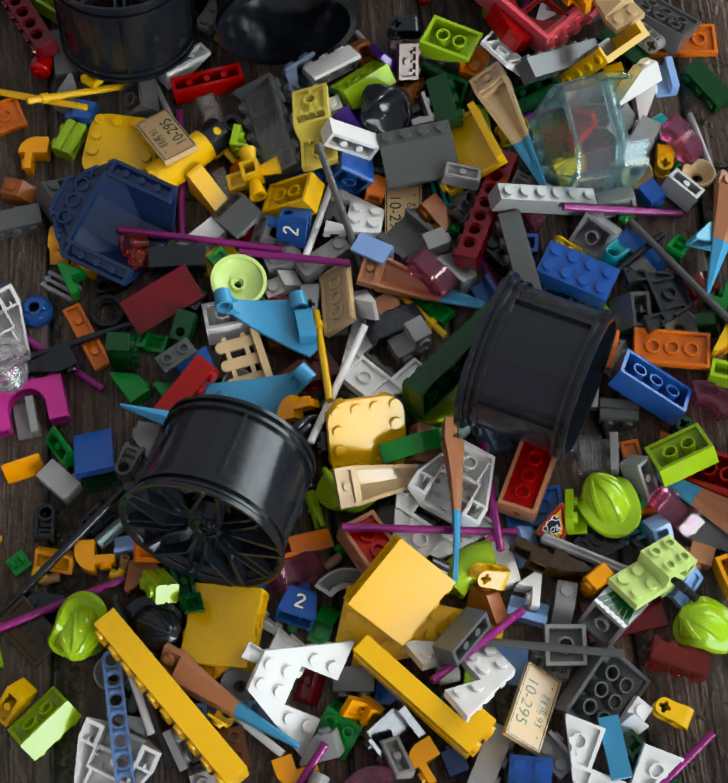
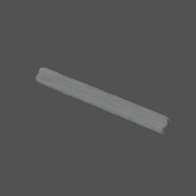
(580, 552)

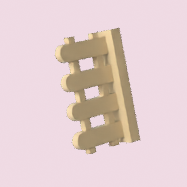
(249, 360)

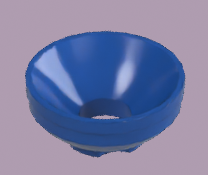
(41, 316)

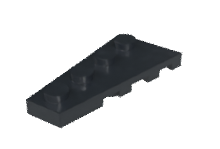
(597, 543)

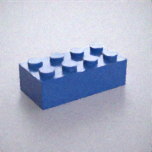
(577, 274)
(650, 387)

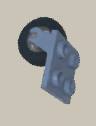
(291, 80)

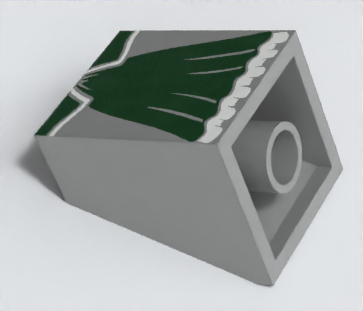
(609, 616)

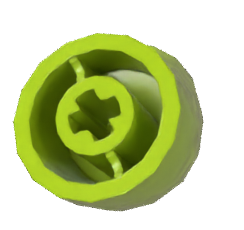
(477, 552)

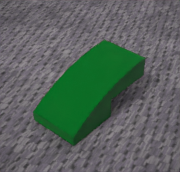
(437, 310)
(151, 342)

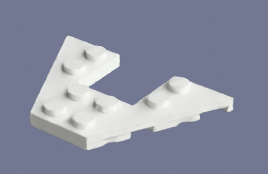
(365, 377)
(428, 544)
(485, 666)
(275, 677)
(584, 742)

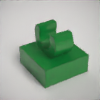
(19, 563)

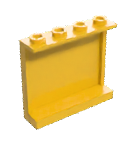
(598, 59)
(475, 146)
(399, 590)
(226, 626)

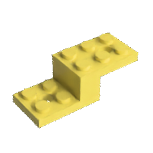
(307, 123)

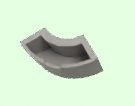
(337, 579)

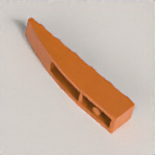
(311, 541)

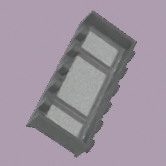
(269, 125)

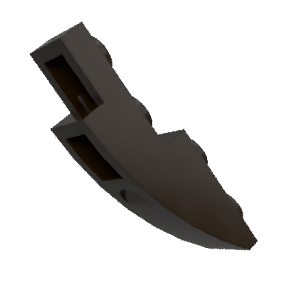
(554, 565)

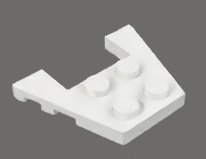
(362, 216)
(280, 639)

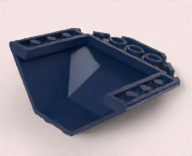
(98, 202)

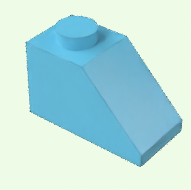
(701, 238)

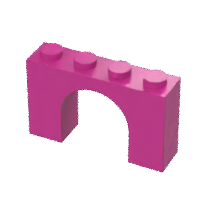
(48, 388)

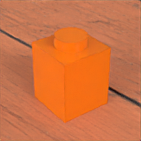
(376, 191)

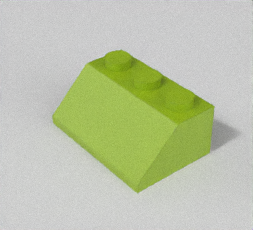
(352, 86)
(681, 454)
(44, 723)

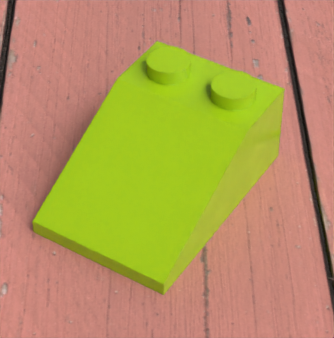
(449, 41)

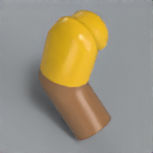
(123, 567)
(47, 579)

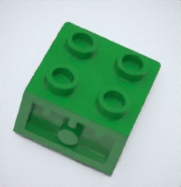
(348, 728)

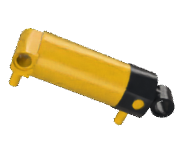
(212, 142)

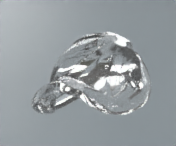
(13, 365)

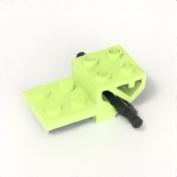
(654, 573)

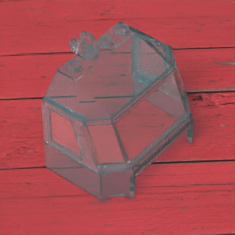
(584, 135)

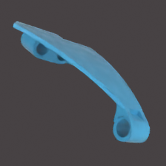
(284, 321)
(266, 391)

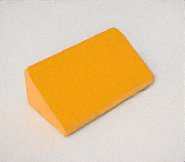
(22, 468)
(63, 566)

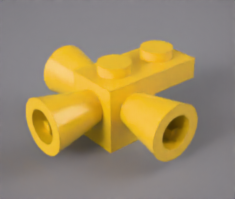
(252, 174)

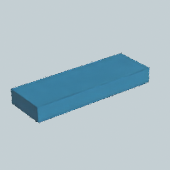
(615, 748)

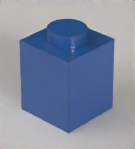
(650, 194)

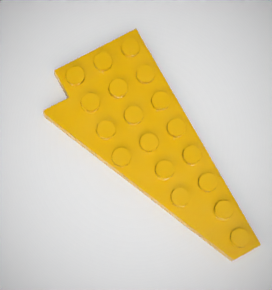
(355, 627)

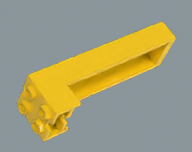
(460, 735)

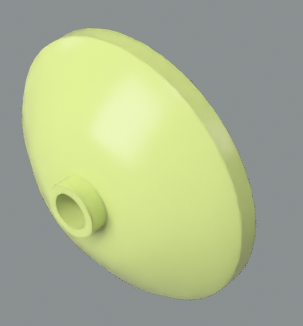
(243, 271)

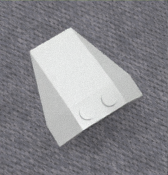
(432, 492)
(95, 759)

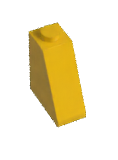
(205, 188)

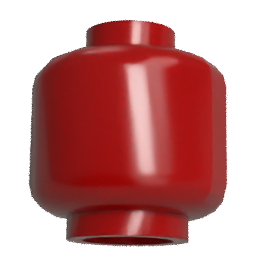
(41, 68)

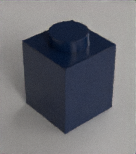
(453, 762)

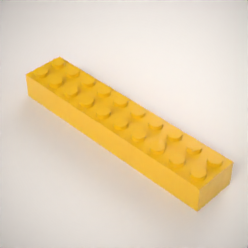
(170, 698)

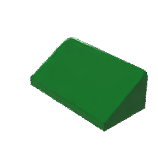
(60, 447)

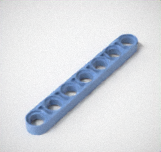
(114, 710)

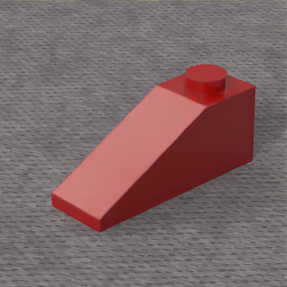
(508, 30)

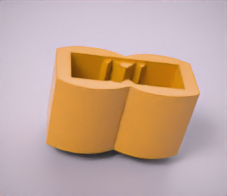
(595, 580)

